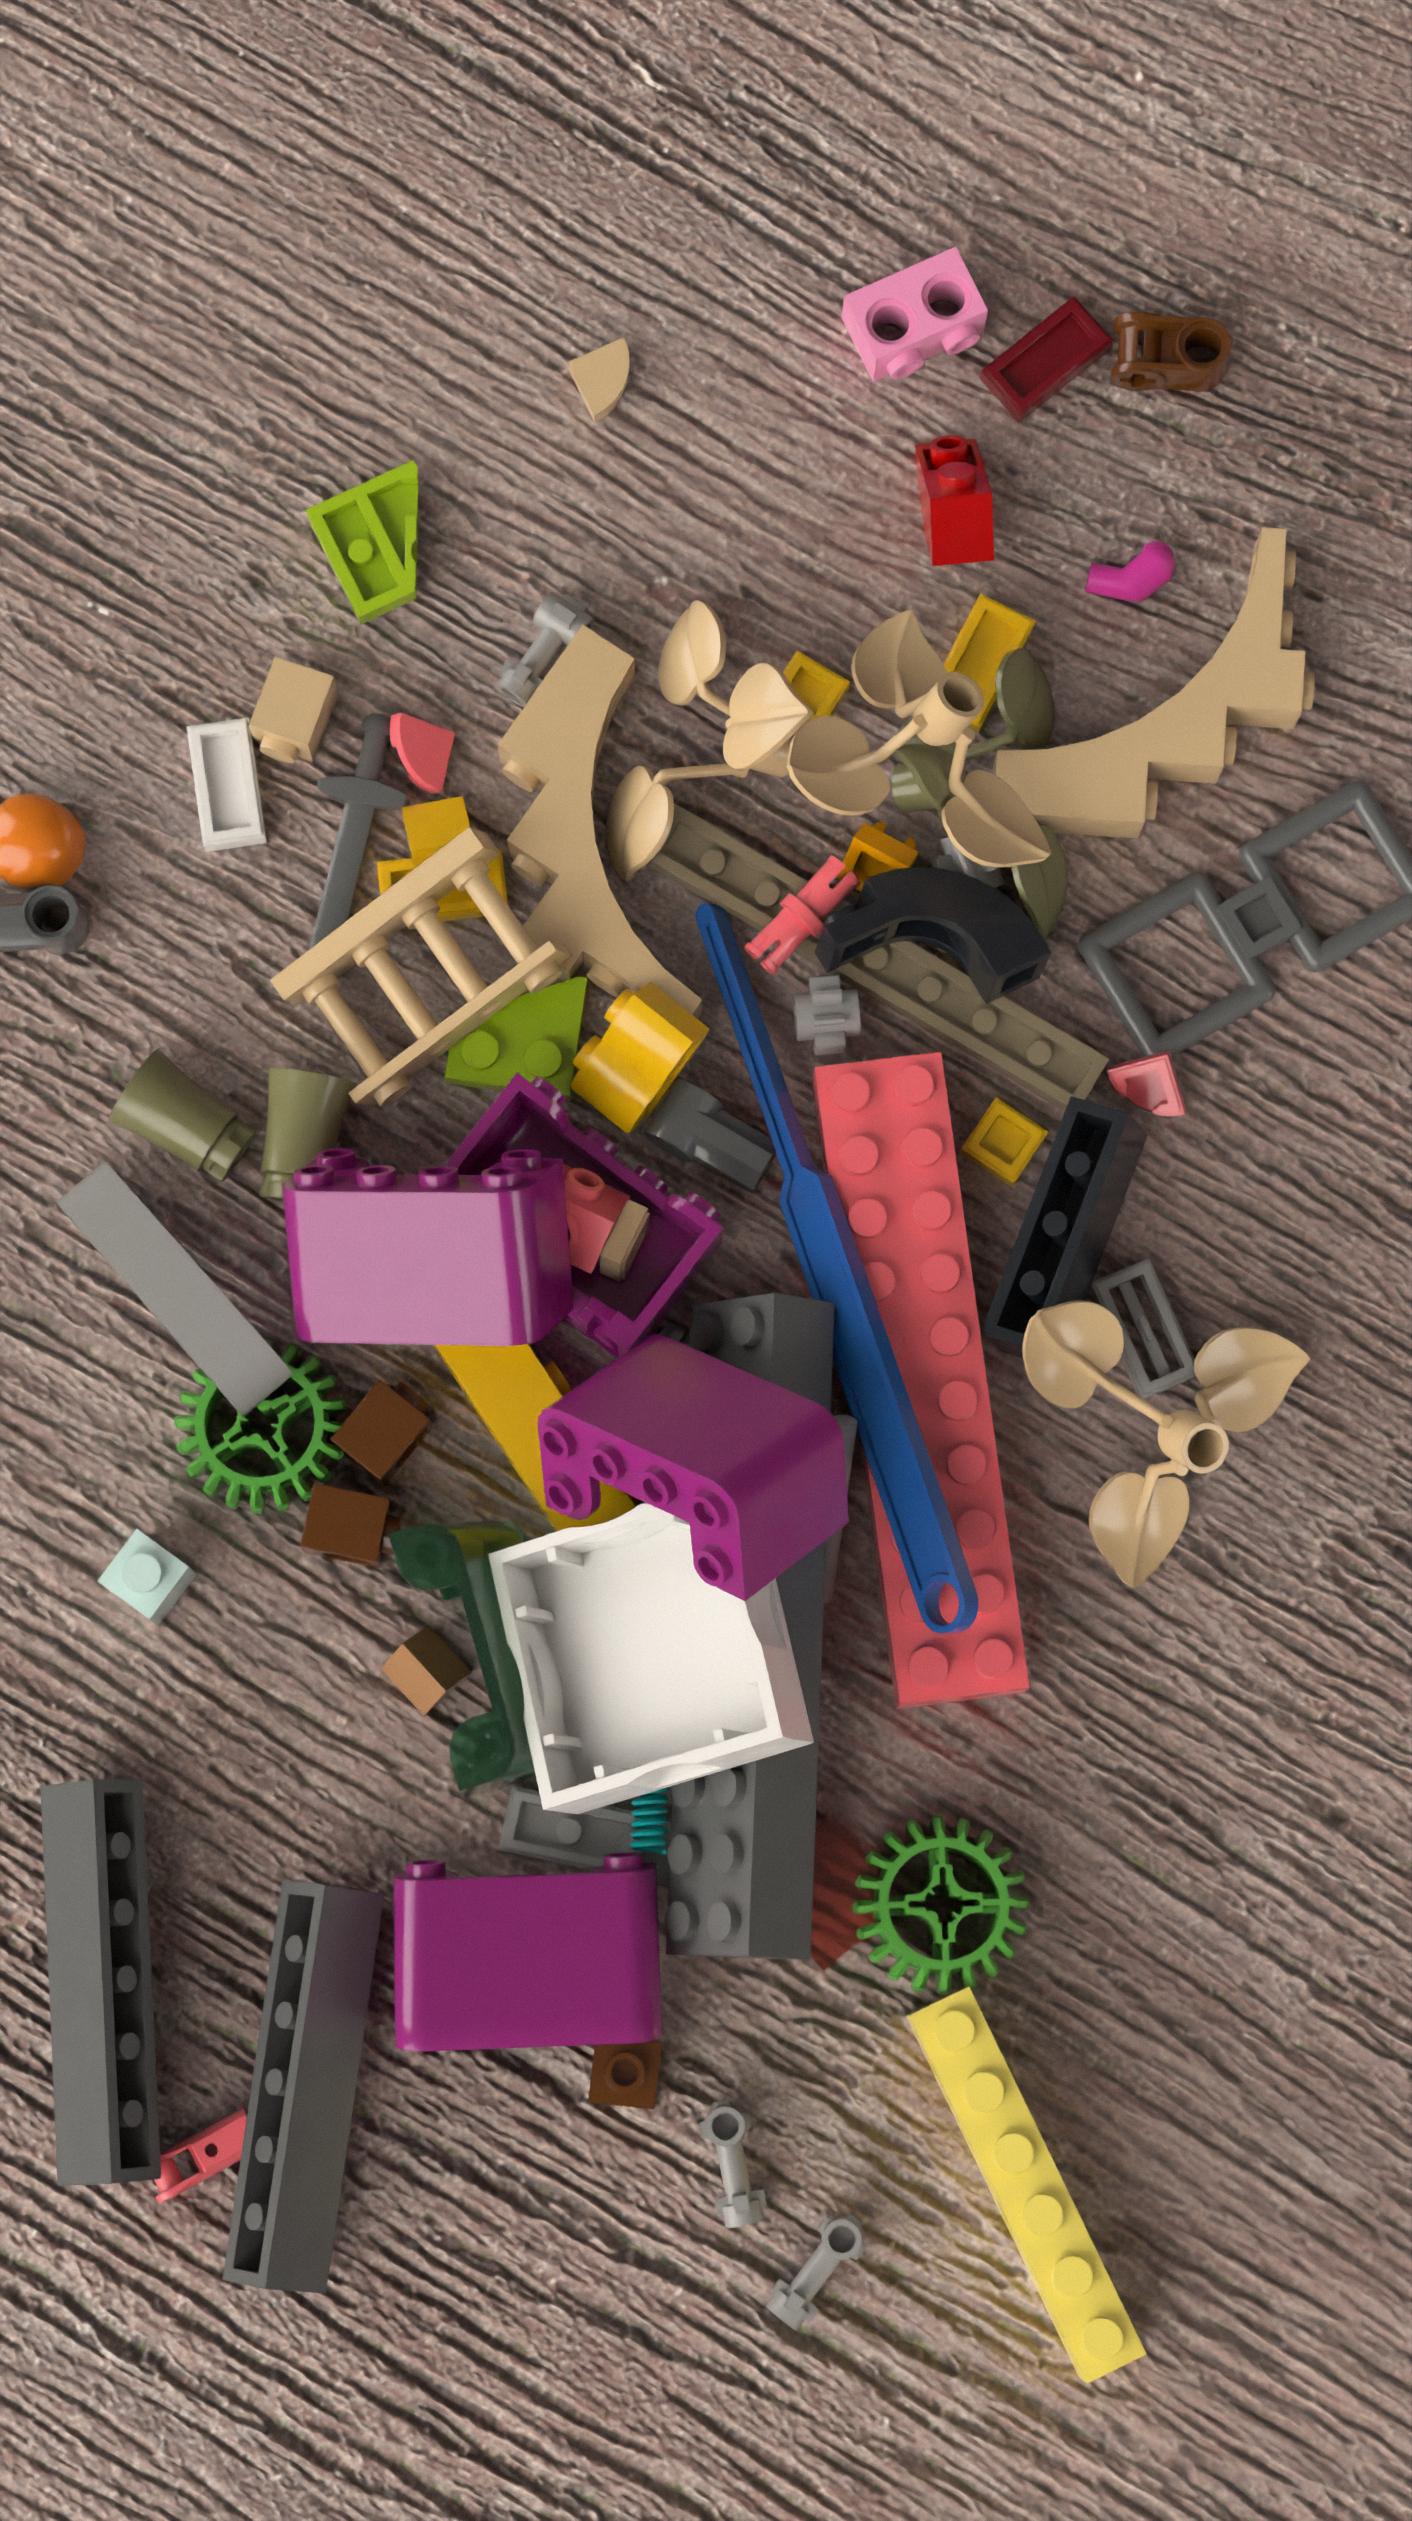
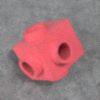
(590, 1215)

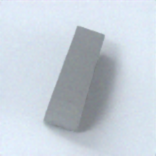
(174, 1288)

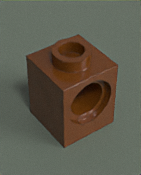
(384, 1430)
(349, 1526)
(625, 2074)

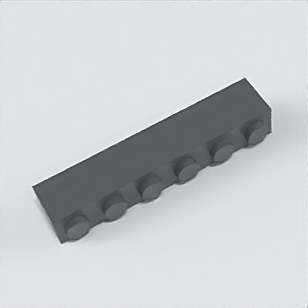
(100, 1982)
(303, 2087)

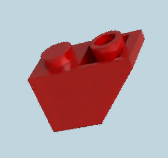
(955, 501)

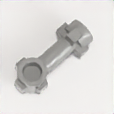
(559, 623)
(725, 2128)
(840, 2241)

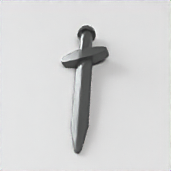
(361, 797)

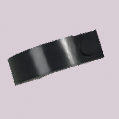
(947, 911)

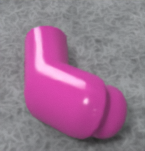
(1138, 578)

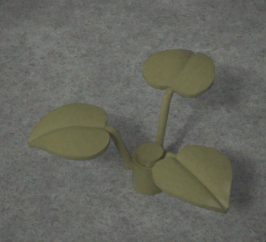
(923, 778)

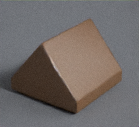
(425, 1669)

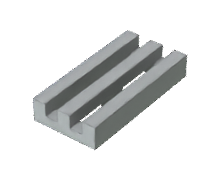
(1170, 1325)

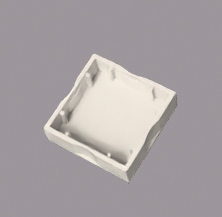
(639, 1663)

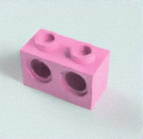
(905, 302)

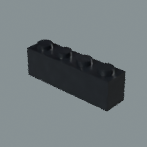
(1066, 1218)

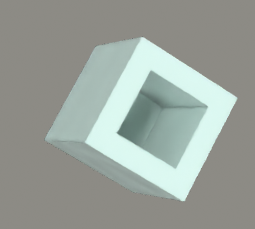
(147, 1577)

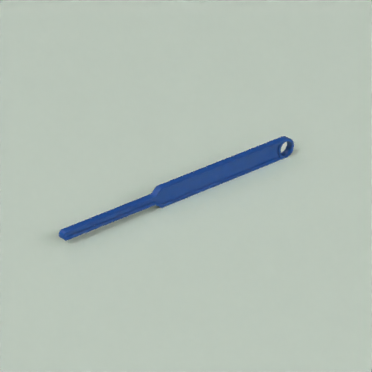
(860, 1339)

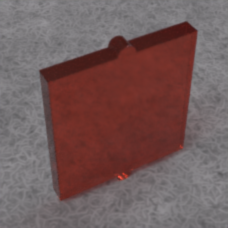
(835, 1868)

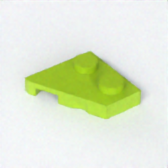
(373, 540)
(528, 1037)

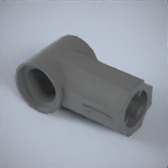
(23, 917)
(697, 1128)

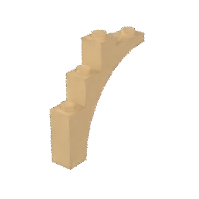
(1250, 681)
(557, 749)

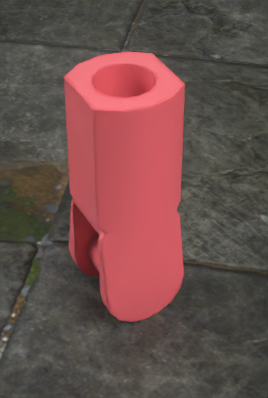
(211, 2149)

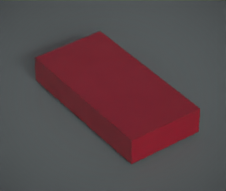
(1046, 359)

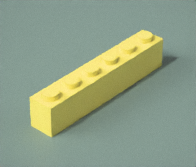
(1026, 2185)

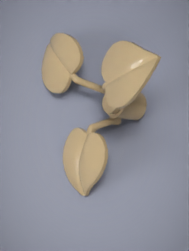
(902, 671)
(758, 734)
(1243, 1382)

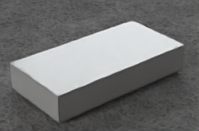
(226, 784)

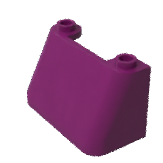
(526, 1957)

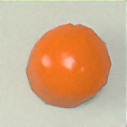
(38, 841)

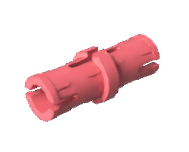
(802, 915)

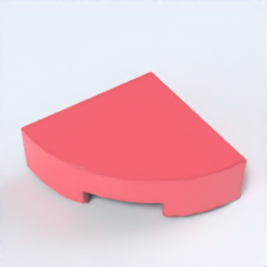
(422, 750)
(1150, 1084)

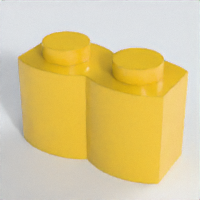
(638, 1055)

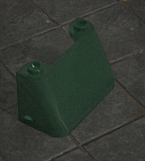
(454, 1558)

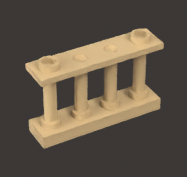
(365, 943)

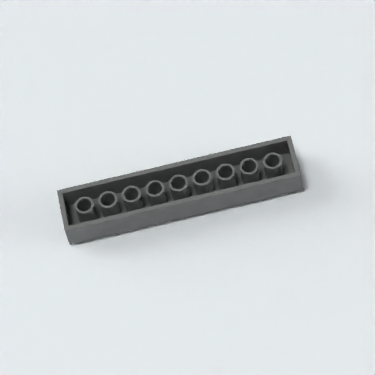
(749, 1831)

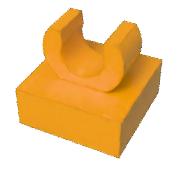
(876, 853)

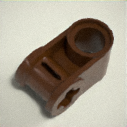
(1164, 352)

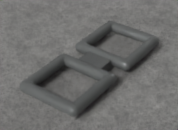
(1252, 922)

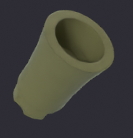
(182, 1118)
(301, 1121)

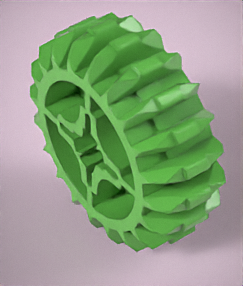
(238, 1444)
(940, 1936)

